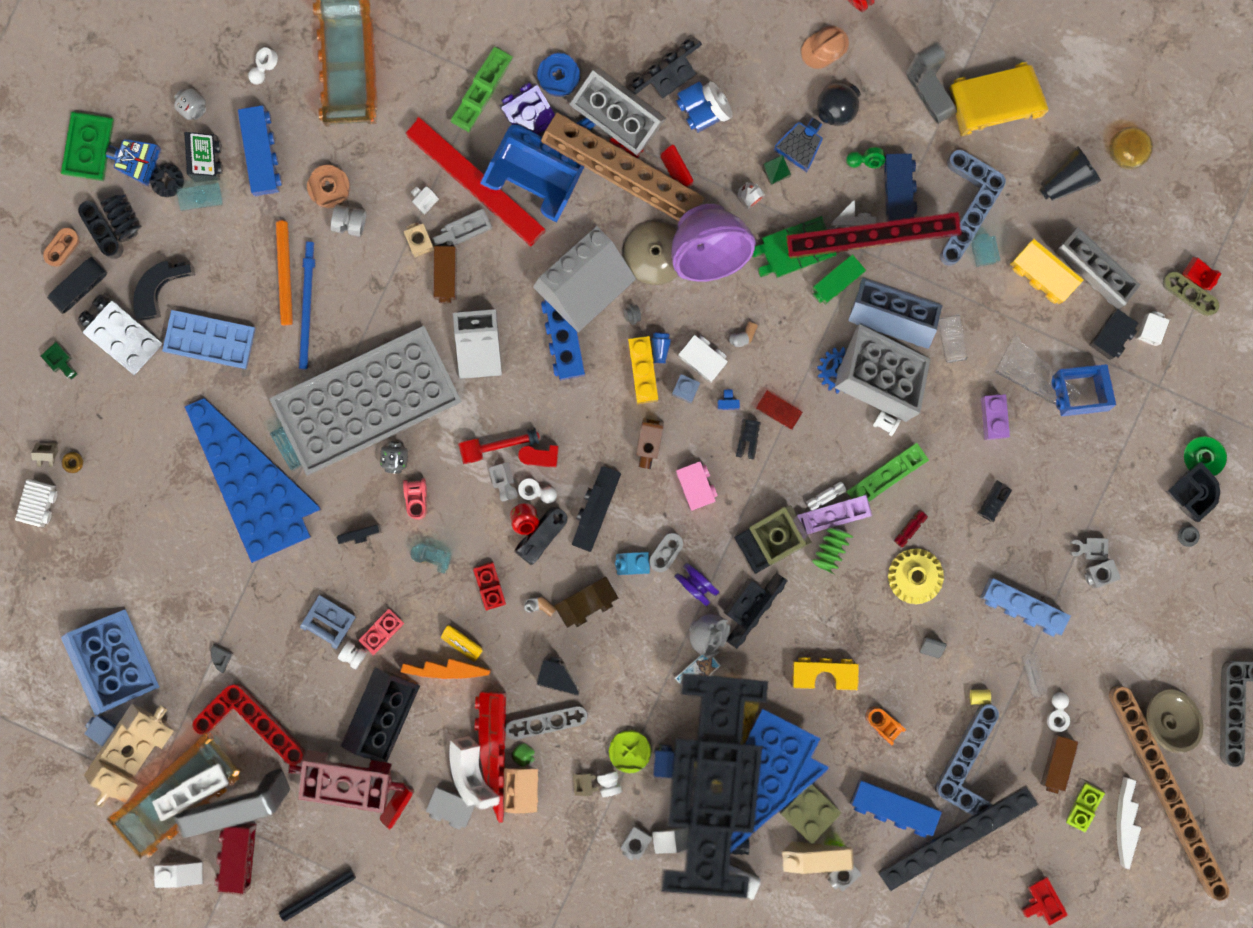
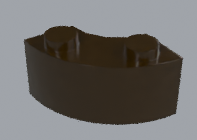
(586, 602)

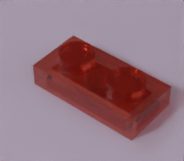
(779, 410)

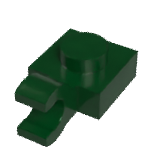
(58, 359)

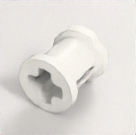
(886, 422)

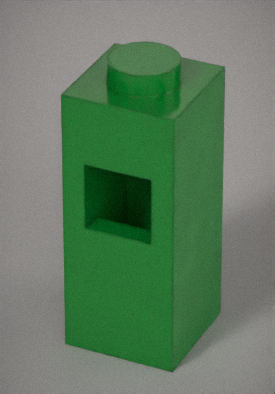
(838, 280)

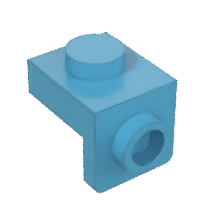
(632, 563)

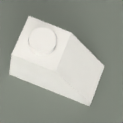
(178, 874)

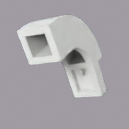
(467, 775)

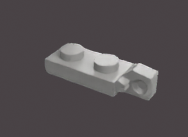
(464, 229)

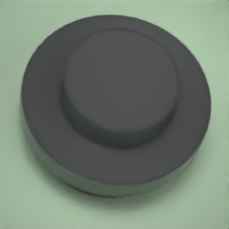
(632, 314)
(1188, 536)

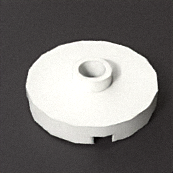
(718, 100)

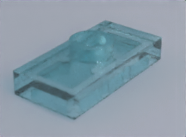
(199, 197)

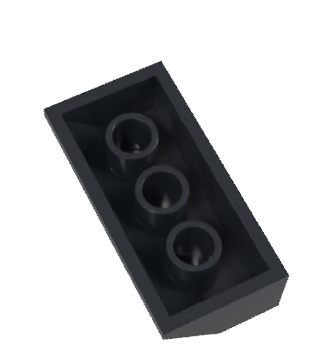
(380, 716)

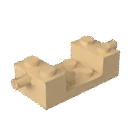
(115, 771)

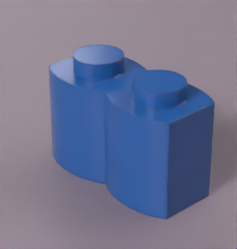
(697, 108)

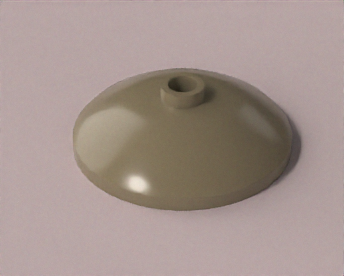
(638, 256)
(1175, 721)

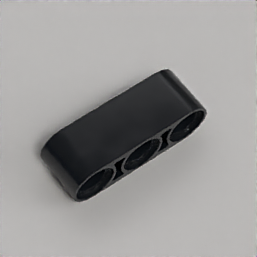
(93, 223)
(77, 285)

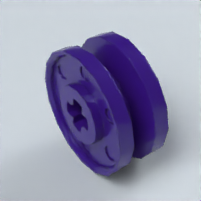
(696, 584)

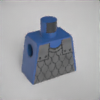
(801, 144)

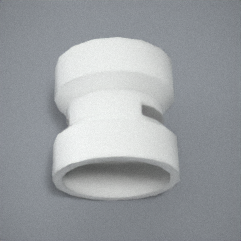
(352, 655)
(609, 784)

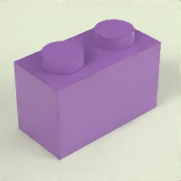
(995, 417)

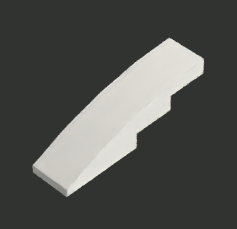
(190, 792)
(1126, 831)

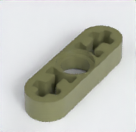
(1199, 291)

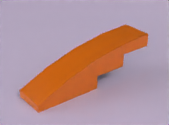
(454, 670)

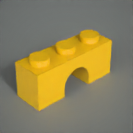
(643, 370)
(844, 673)

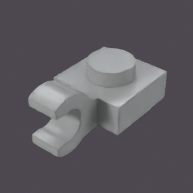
(502, 478)

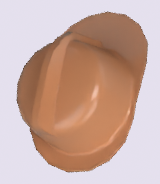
(824, 47)

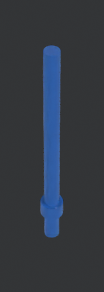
(308, 265)

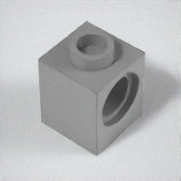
(1110, 571)
(635, 833)
(853, 875)

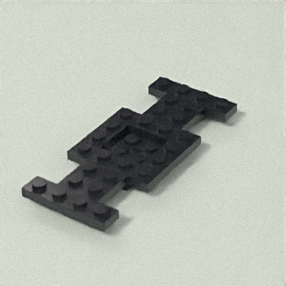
(720, 758)

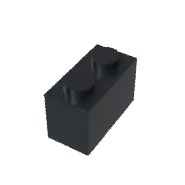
(1114, 334)

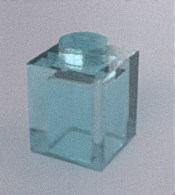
(985, 250)

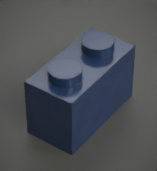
(663, 761)

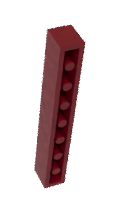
(874, 235)

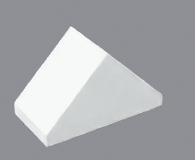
(670, 840)

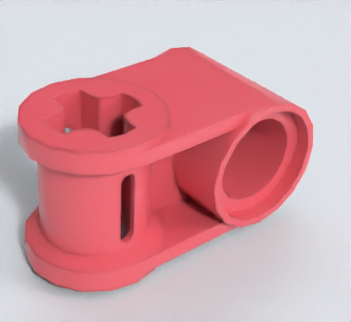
(415, 496)

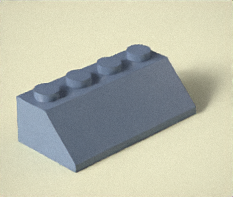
(895, 313)

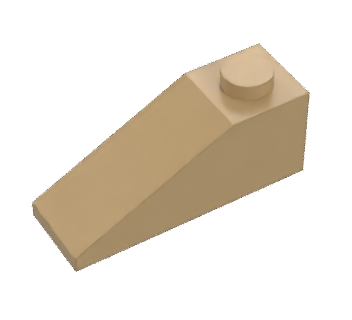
(816, 858)

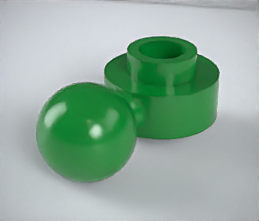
(872, 157)

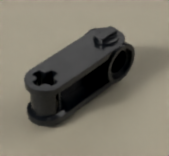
(534, 544)

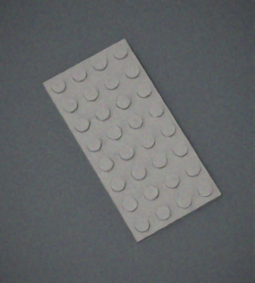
(365, 400)

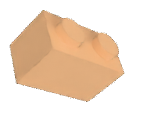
(520, 790)

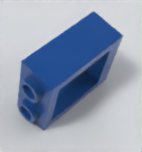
(1102, 384)

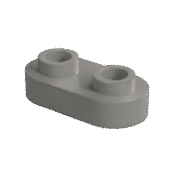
(665, 552)

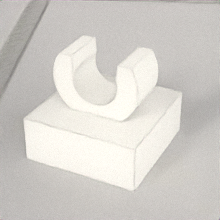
(424, 199)

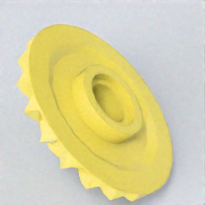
(901, 576)

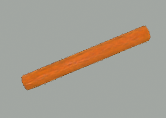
(284, 273)

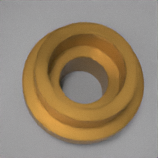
(66, 462)

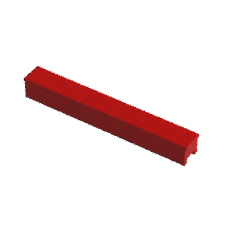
(470, 179)

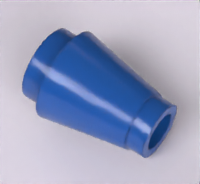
(660, 346)

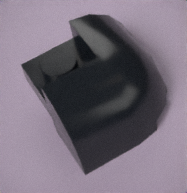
(1196, 492)

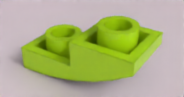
(1085, 806)

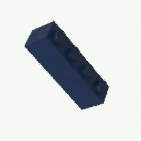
(899, 186)

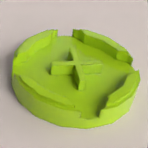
(629, 751)

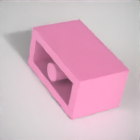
(696, 486)

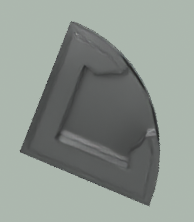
(220, 658)

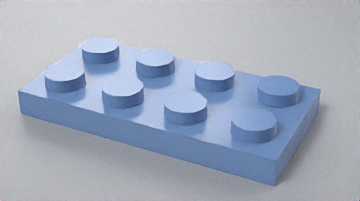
(209, 339)

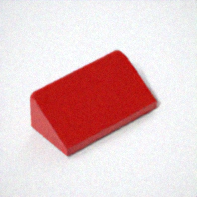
(676, 166)
(396, 806)

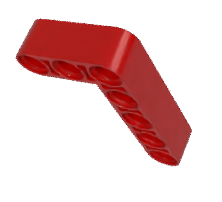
(253, 720)

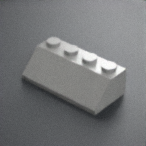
(617, 111)
(1098, 268)

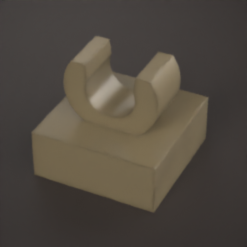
(45, 452)
(583, 784)

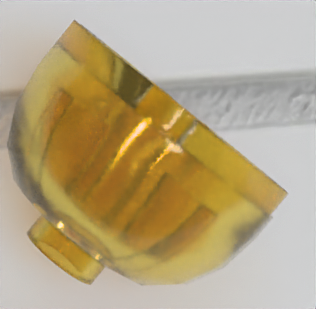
(1131, 147)

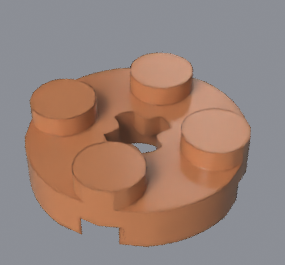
(317, 181)

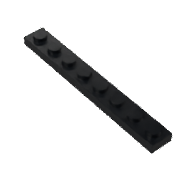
(958, 838)

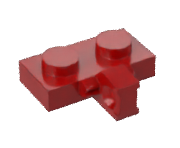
(1044, 902)

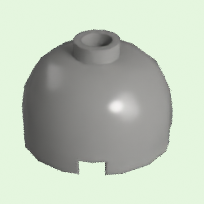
(708, 634)

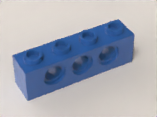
(564, 370)

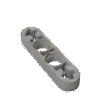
(547, 726)

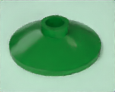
(1194, 454)

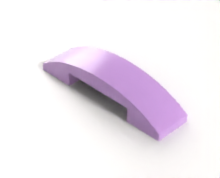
(835, 514)

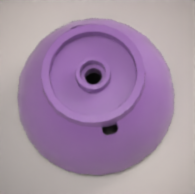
(724, 241)

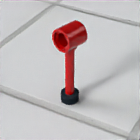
(472, 451)

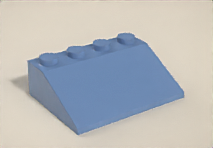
(109, 662)

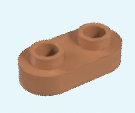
(59, 246)

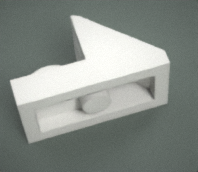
(848, 219)

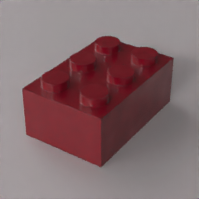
(236, 858)

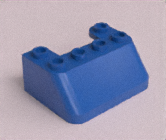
(535, 168)

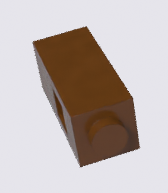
(445, 274)
(1059, 764)

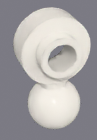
(266, 60)
(546, 494)
(1059, 701)

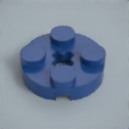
(551, 65)

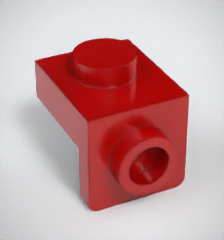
(1201, 274)

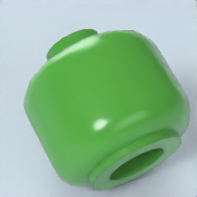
(523, 755)

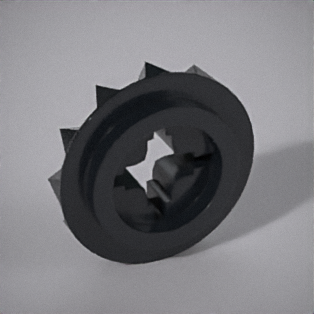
(171, 189)

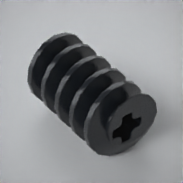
(121, 217)

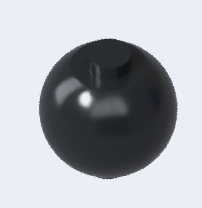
(838, 104)

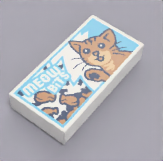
(700, 665)

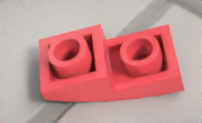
(381, 632)

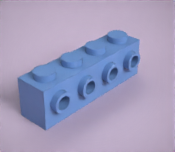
(1024, 606)

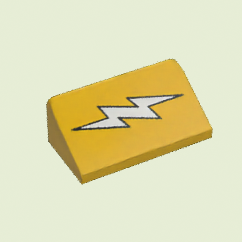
(461, 643)

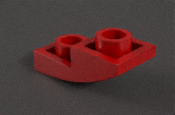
(489, 586)

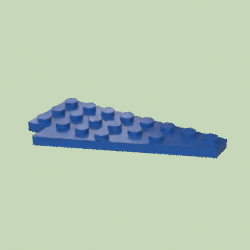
(258, 494)
(784, 766)

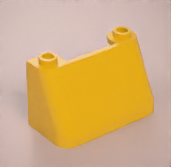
(997, 98)

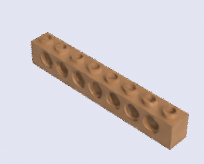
(612, 170)

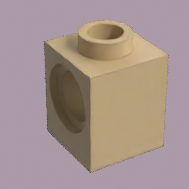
(423, 247)

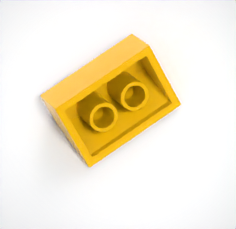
(1046, 272)

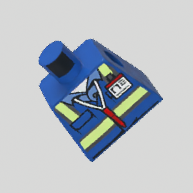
(135, 159)

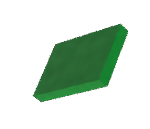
(87, 146)

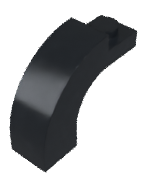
(150, 285)

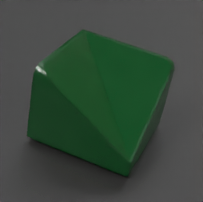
(776, 170)

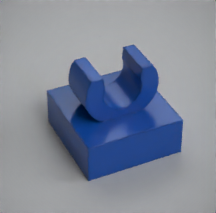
(728, 402)

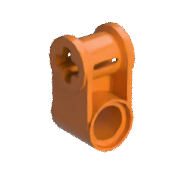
(887, 727)

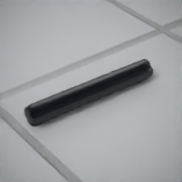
(317, 895)

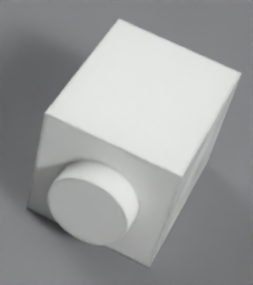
(1153, 328)

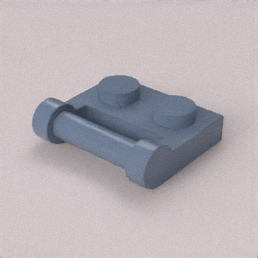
(332, 616)

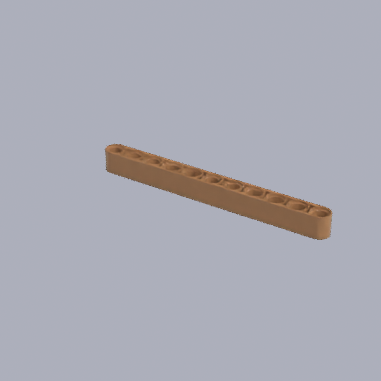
(1176, 800)

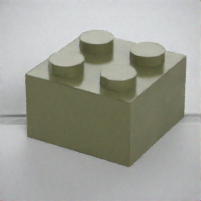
(780, 535)
(810, 813)

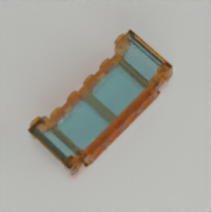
(347, 62)
(138, 820)

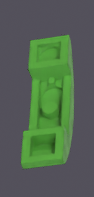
(889, 473)

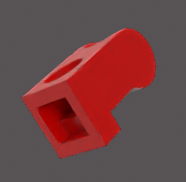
(542, 458)

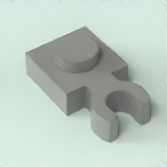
(1093, 548)

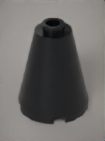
(1069, 176)

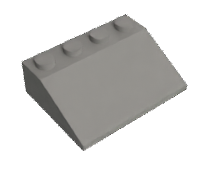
(585, 279)
(883, 374)

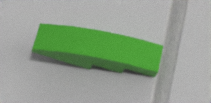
(481, 89)

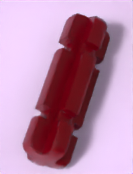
(911, 528)

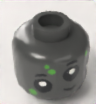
(393, 457)

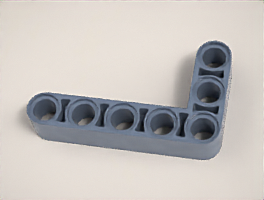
(975, 207)
(967, 762)

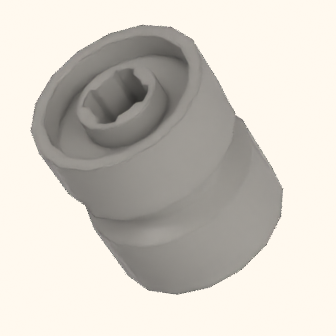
(348, 220)

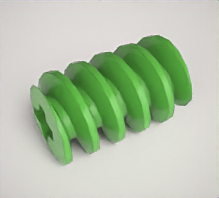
(832, 549)

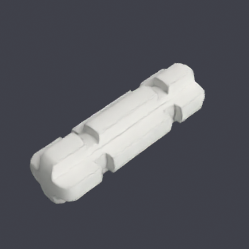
(826, 496)

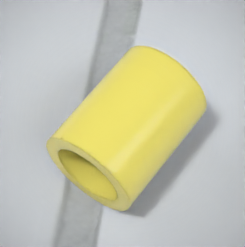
(980, 697)

